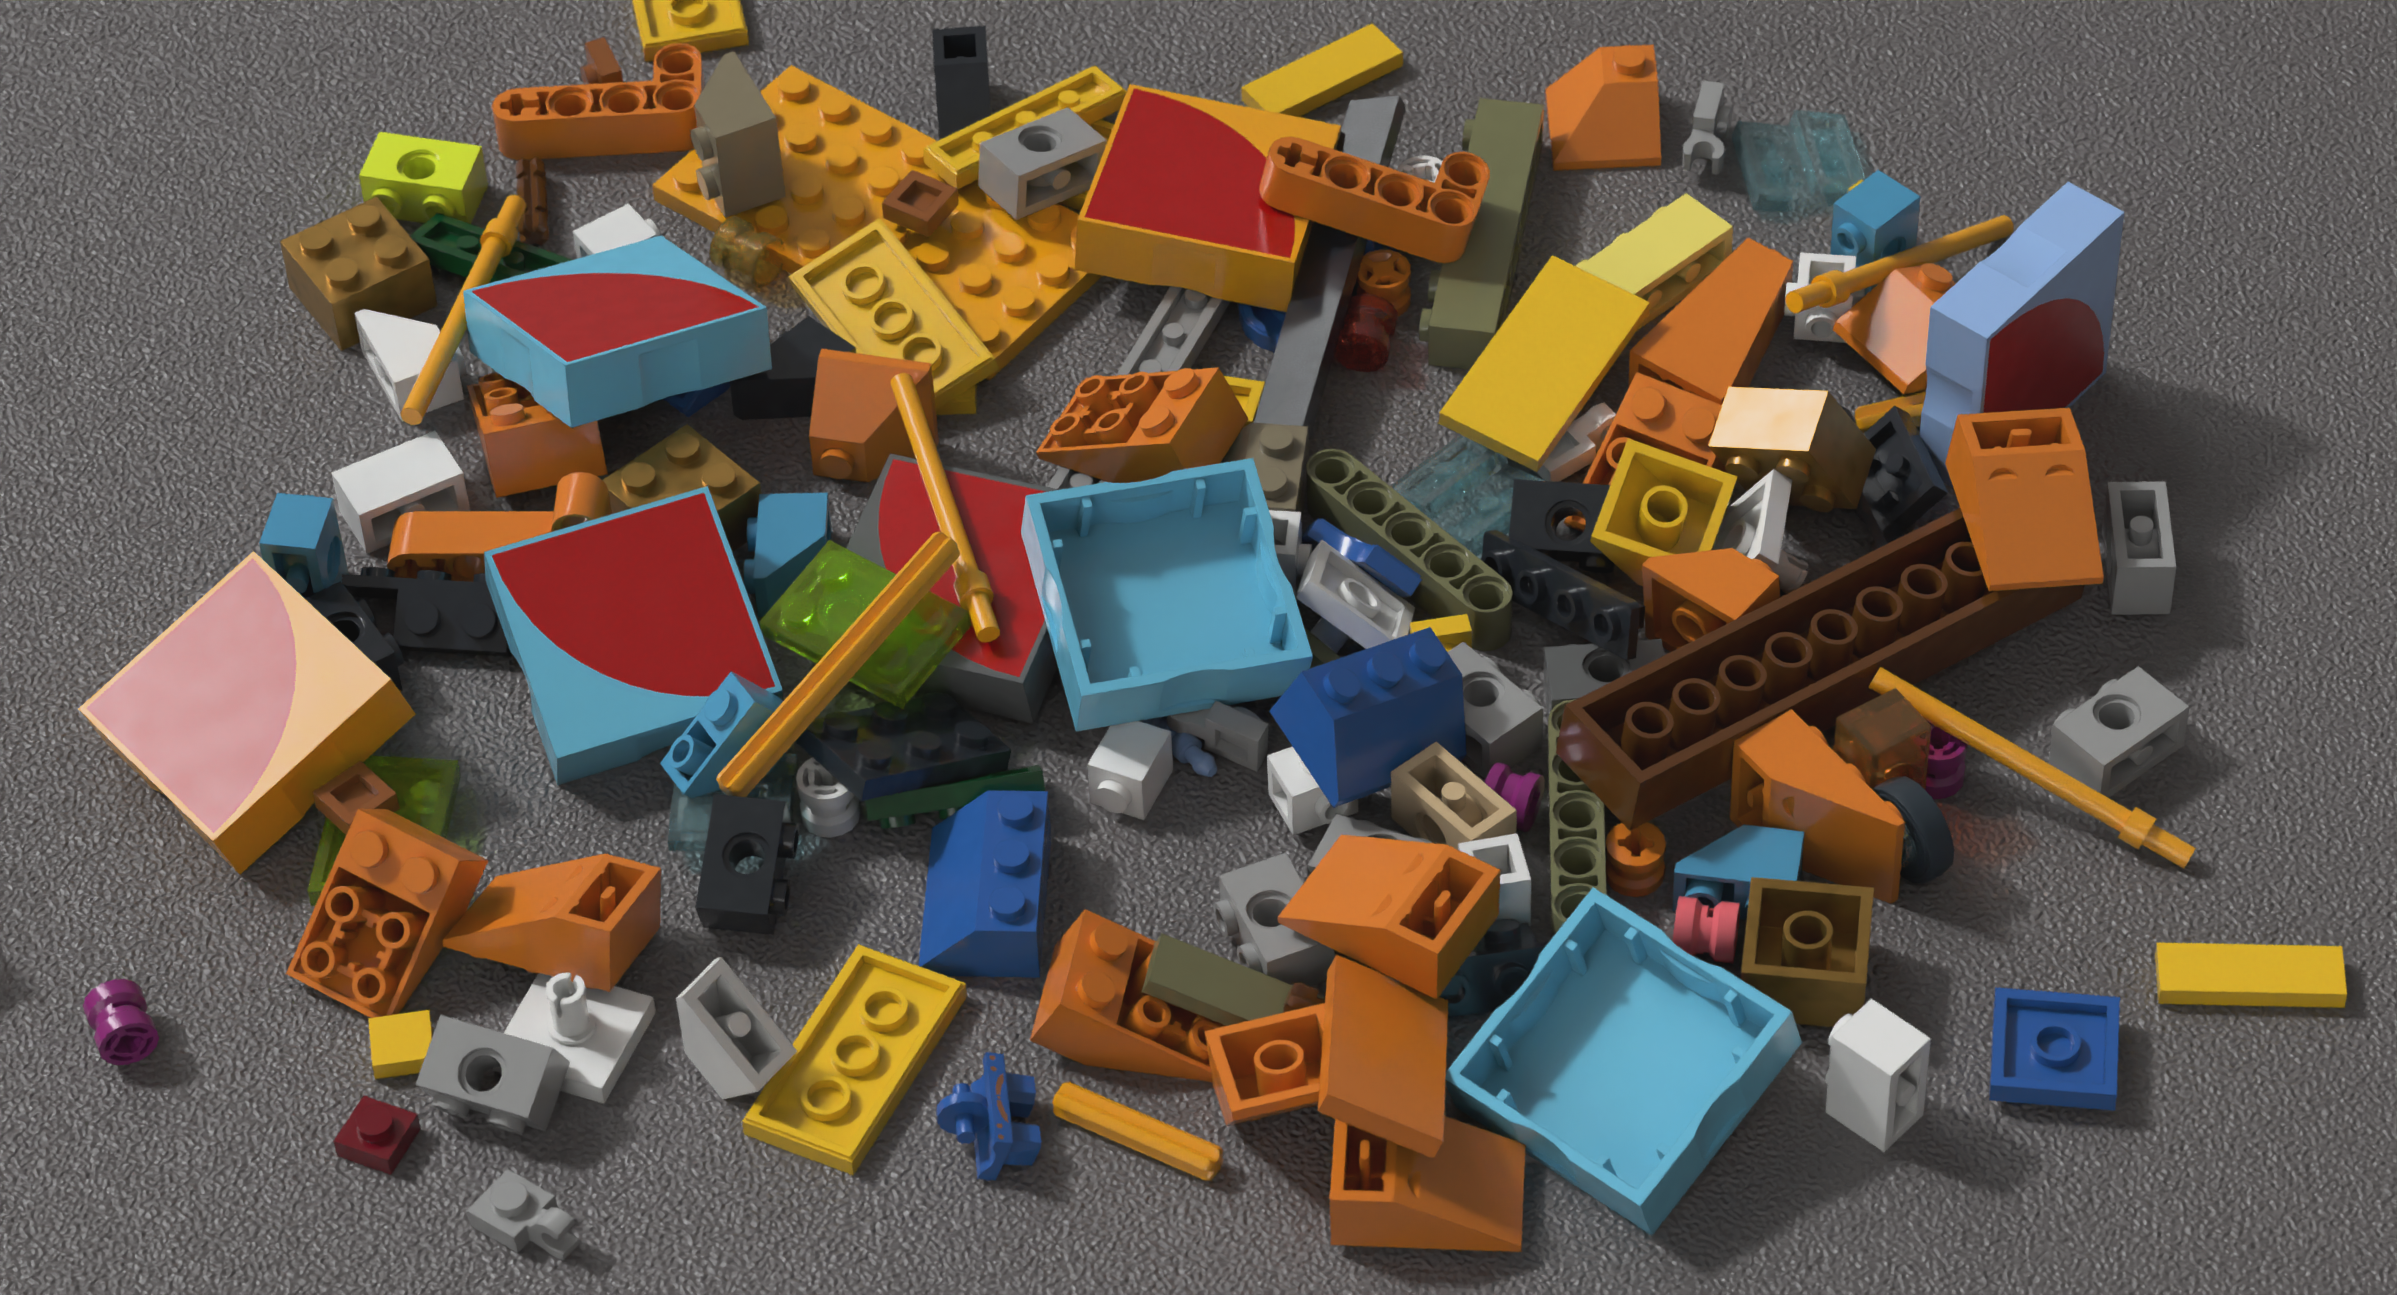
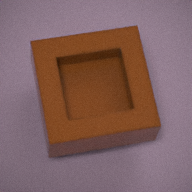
(601, 65)
(920, 203)
(353, 790)

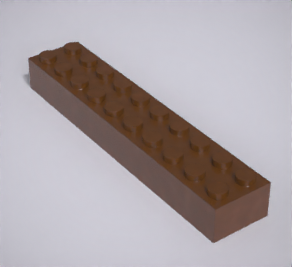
(1815, 651)

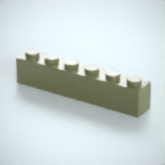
(1476, 290)

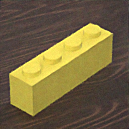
(1665, 254)

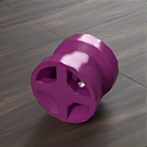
(1519, 791)

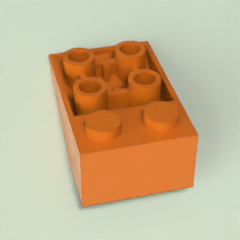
(1659, 418)
(1145, 425)
(525, 442)
(2026, 498)
(1797, 783)
(1398, 907)
(384, 912)
(565, 918)
(1102, 1018)
(1405, 1199)

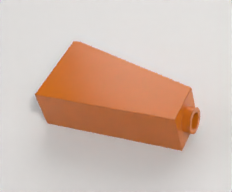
(1720, 326)

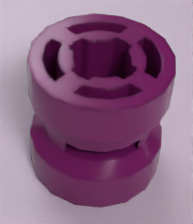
(1945, 764)
(120, 1022)

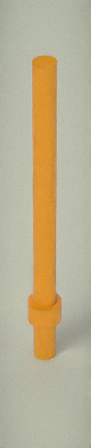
(495, 243)
(1836, 286)
(971, 584)
(2135, 827)

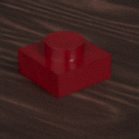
(377, 1135)

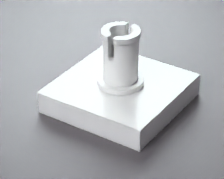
(1756, 529)
(1350, 602)
(586, 1026)

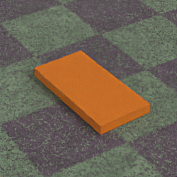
(1384, 1057)

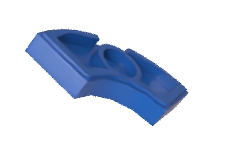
(1369, 557)

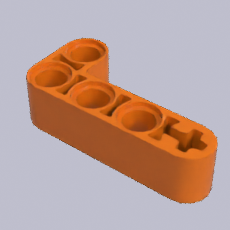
(605, 116)
(1378, 200)
(458, 539)

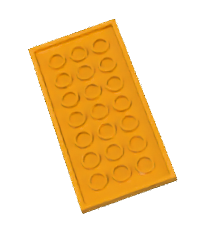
(839, 168)

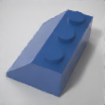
(1373, 713)
(988, 887)

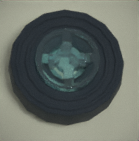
(1927, 838)

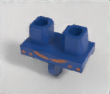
(984, 1116)

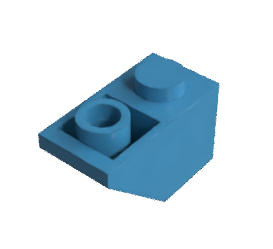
(785, 540)
(718, 734)
(1726, 865)

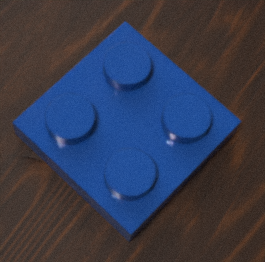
(2054, 1049)

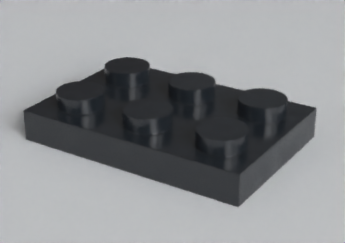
(904, 748)

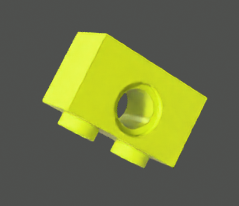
(424, 177)

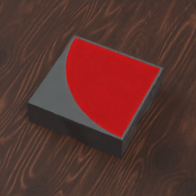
(1017, 667)

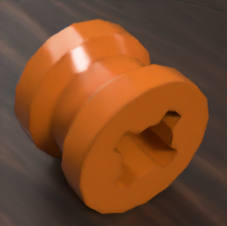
(1387, 276)
(1628, 871)

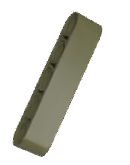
(1376, 514)
(1574, 833)

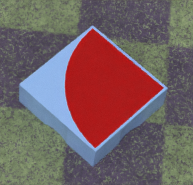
(2026, 320)

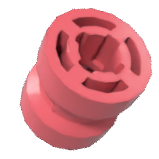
(1707, 929)

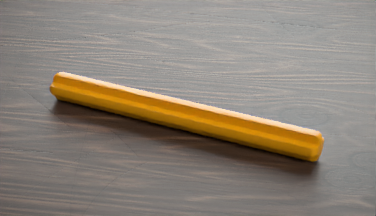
(838, 666)

